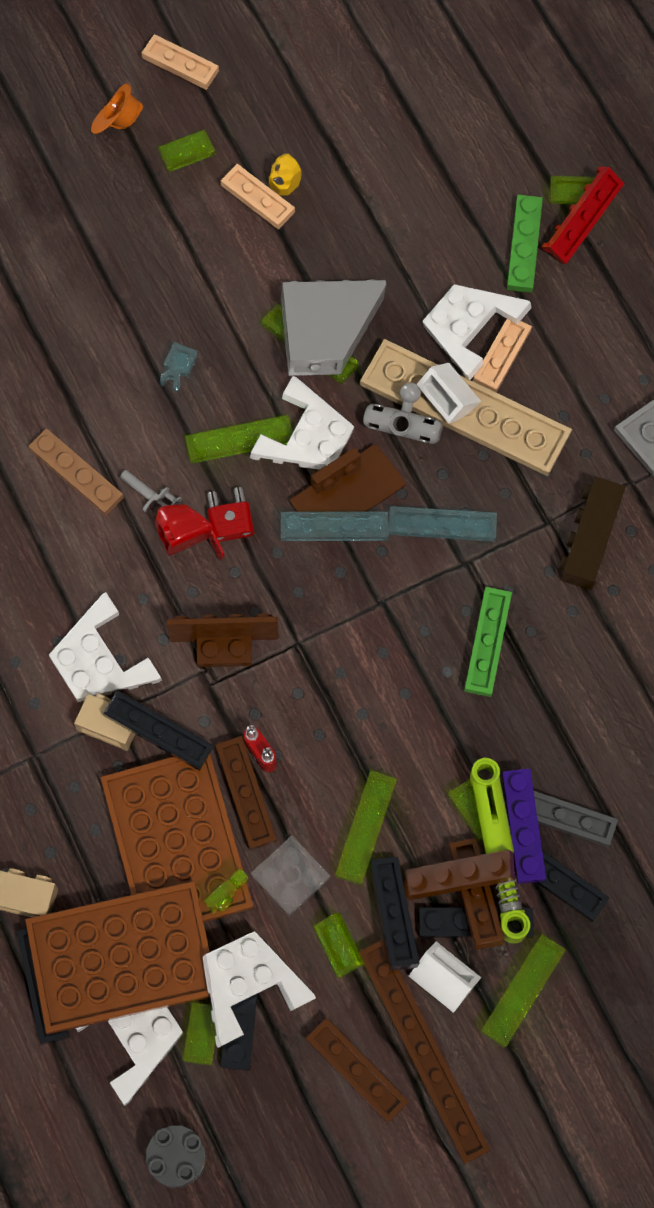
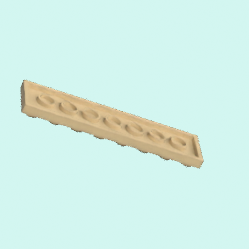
(493, 422)

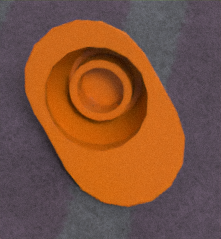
(118, 112)

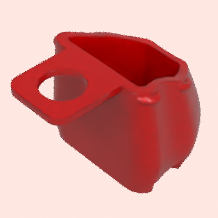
(182, 528)

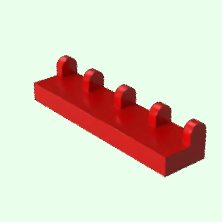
(584, 215)

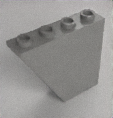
(326, 322)

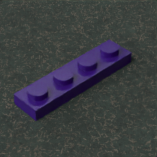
(523, 826)

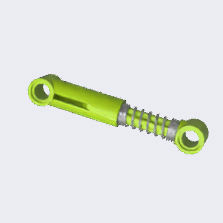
(498, 838)

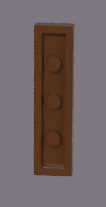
(246, 793)
(459, 875)
(478, 902)
(357, 1070)

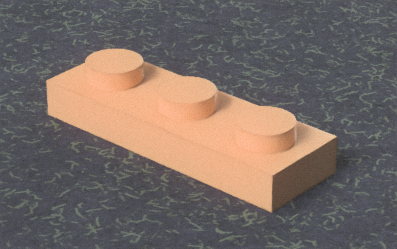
(180, 62)
(257, 196)
(502, 354)

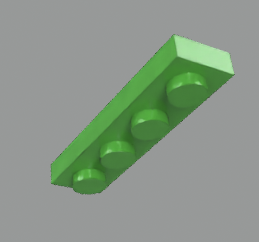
(524, 243)
(488, 642)

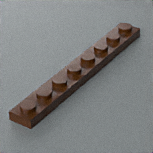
(425, 1054)

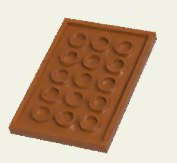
(174, 830)
(119, 957)

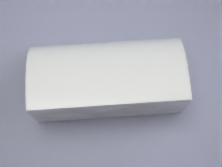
(448, 392)
(444, 976)

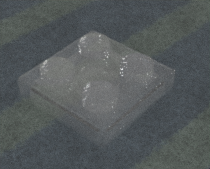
(290, 875)

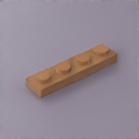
(76, 472)

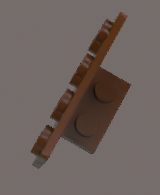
(351, 483)
(223, 640)

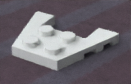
(462, 315)
(316, 439)
(88, 663)
(242, 971)
(147, 1041)

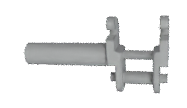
(148, 493)

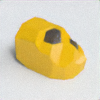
(285, 175)

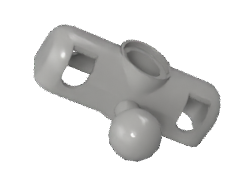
(388, 417)

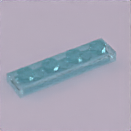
(442, 523)
(334, 526)

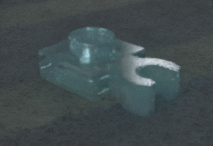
(178, 363)

